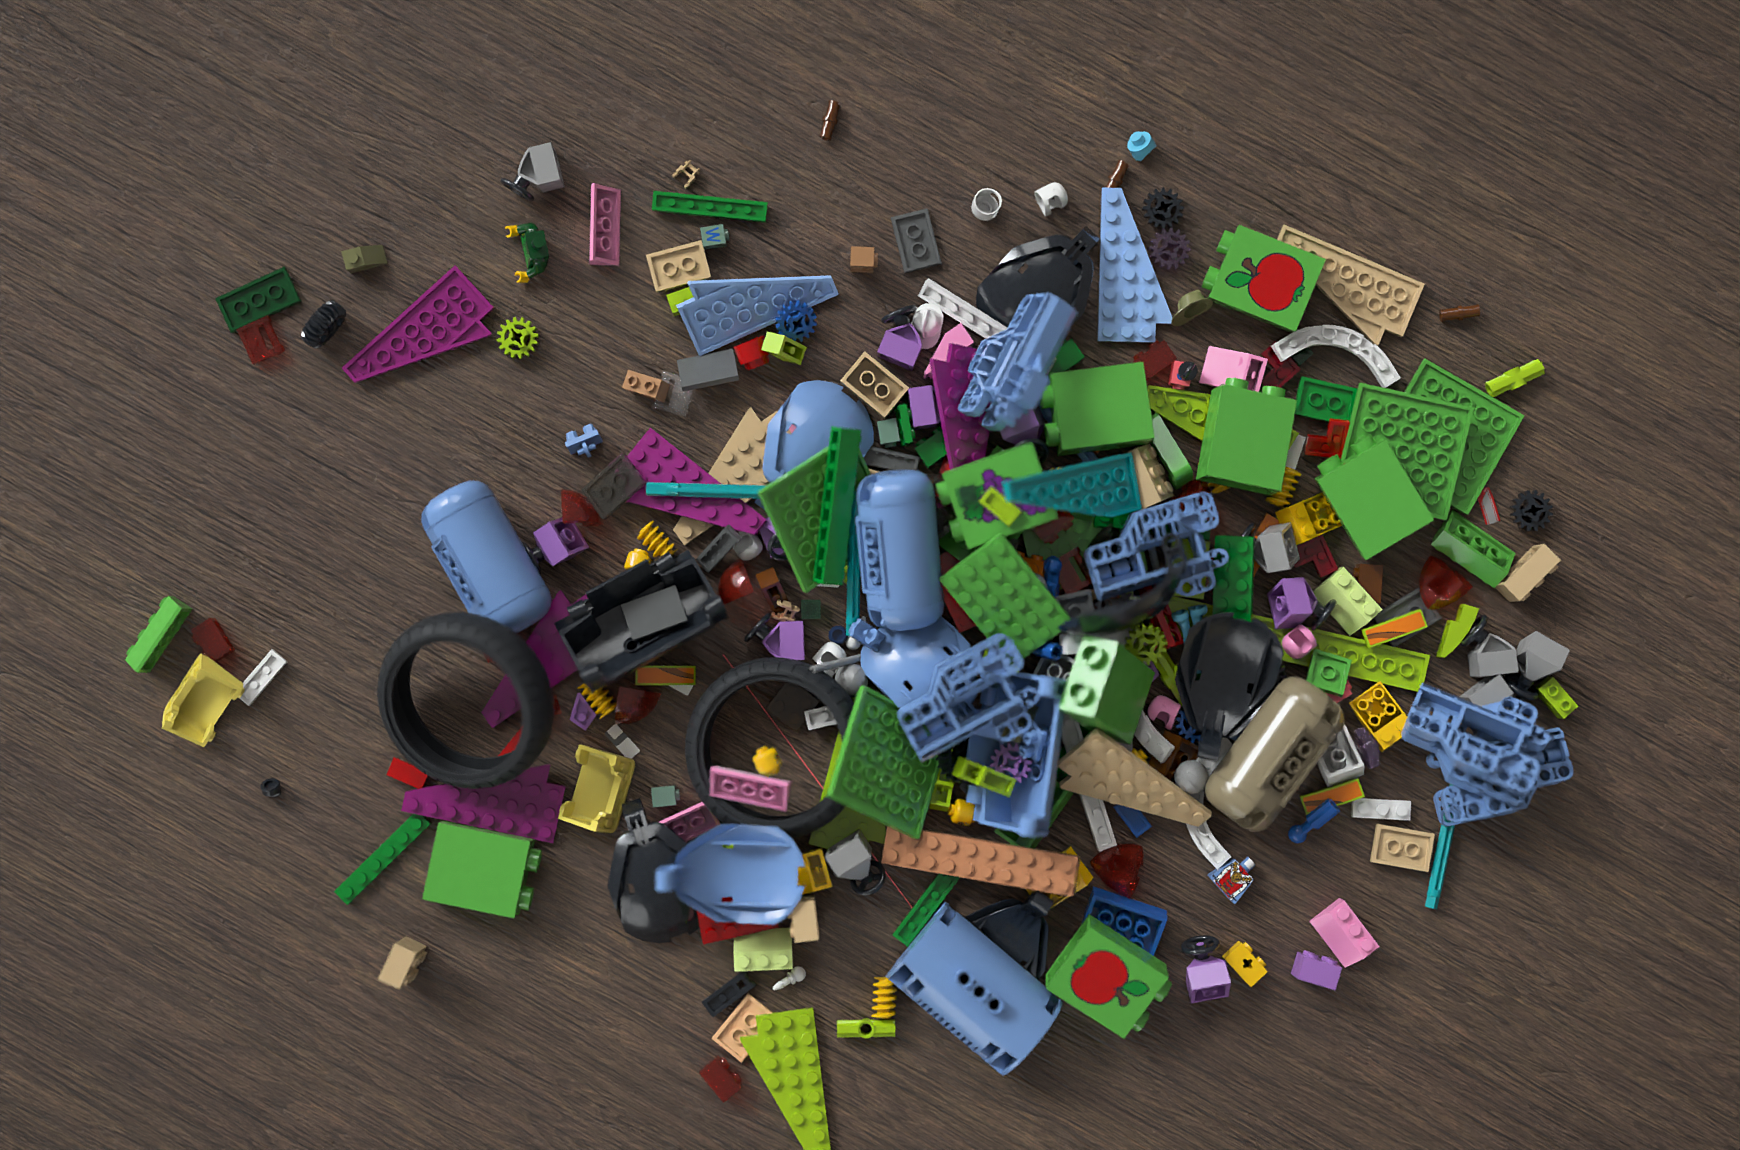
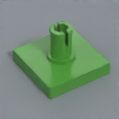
(1328, 672)

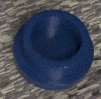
(837, 635)

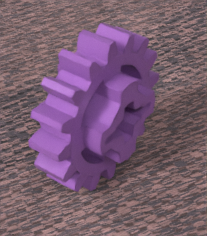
(1015, 772)

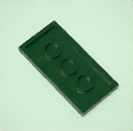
(258, 299)

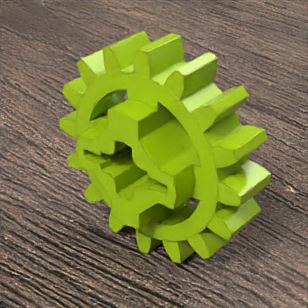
(511, 342)
(1152, 639)

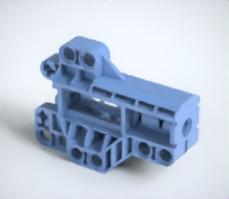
(1014, 362)
(1132, 540)
(942, 696)
(1450, 745)
(1485, 806)

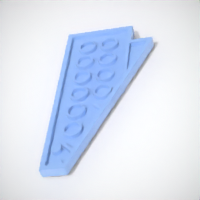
(1128, 288)
(739, 307)

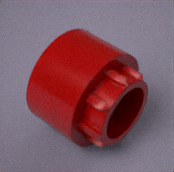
(750, 353)

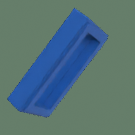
(1133, 819)

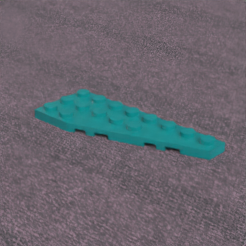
(1094, 487)

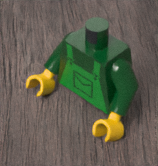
(534, 249)

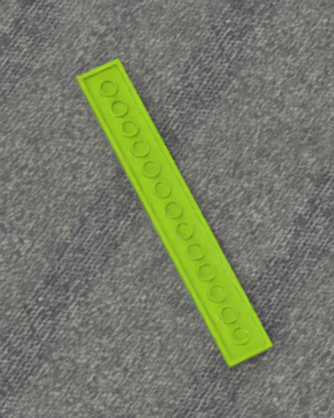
(1378, 663)

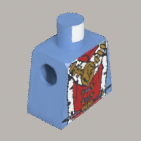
(1233, 878)

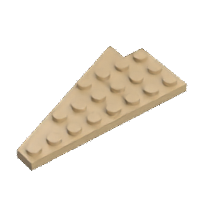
(1362, 290)
(737, 464)
(1114, 774)

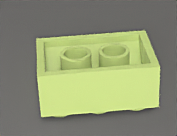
(1353, 604)
(764, 950)

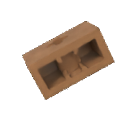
(863, 259)
(646, 386)

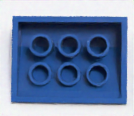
(1128, 917)

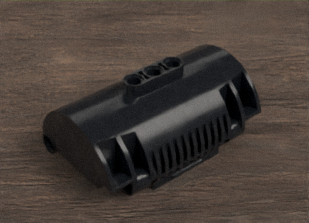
(599, 632)

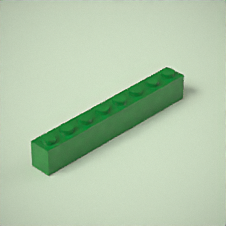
(837, 505)

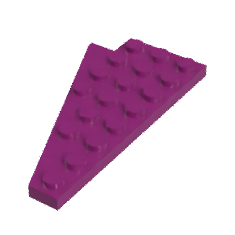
(435, 323)
(962, 434)
(664, 463)
(551, 652)
(519, 807)

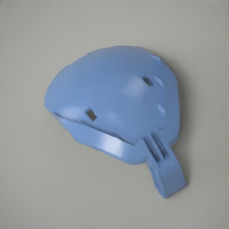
(813, 410)
(912, 658)
(755, 872)

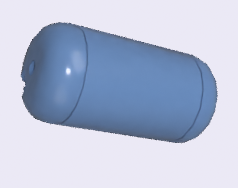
(899, 549)
(485, 556)

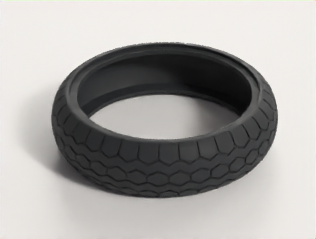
(700, 730)
(416, 740)

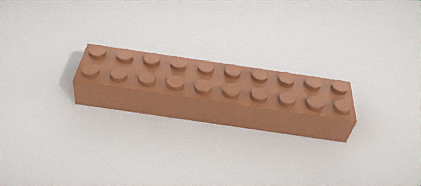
(983, 860)

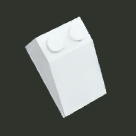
(1341, 760)

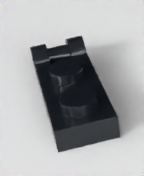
(728, 993)

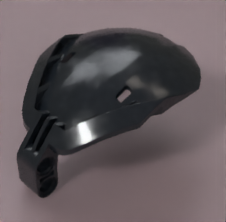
(1054, 267)
(1135, 612)
(1230, 657)
(636, 856)
(1017, 930)

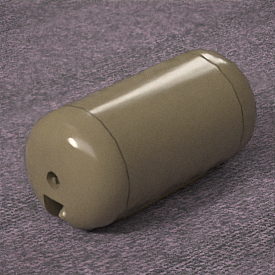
(1274, 754)

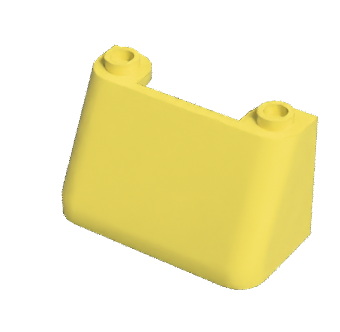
(200, 701)
(599, 790)

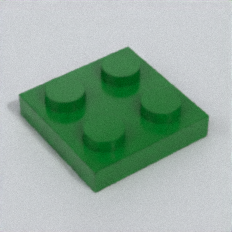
(903, 419)

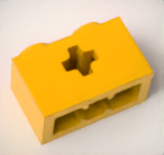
(1235, 958)

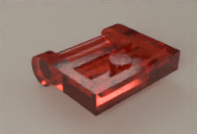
(254, 342)
(1068, 577)

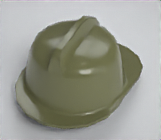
(1190, 306)

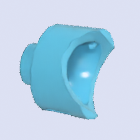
(1140, 145)

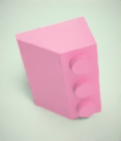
(1344, 933)

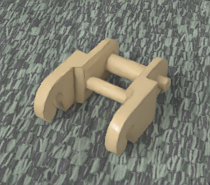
(682, 169)
(784, 616)

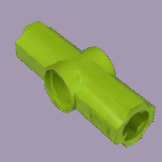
(1514, 378)
(1168, 672)
(852, 1028)

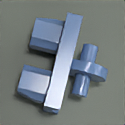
(583, 443)
(866, 634)
(1034, 742)

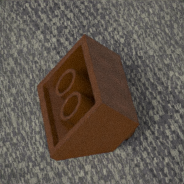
(1182, 752)

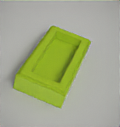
(997, 504)

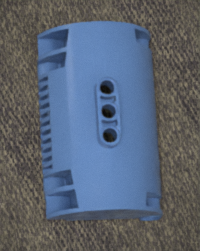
(1032, 799)
(931, 974)

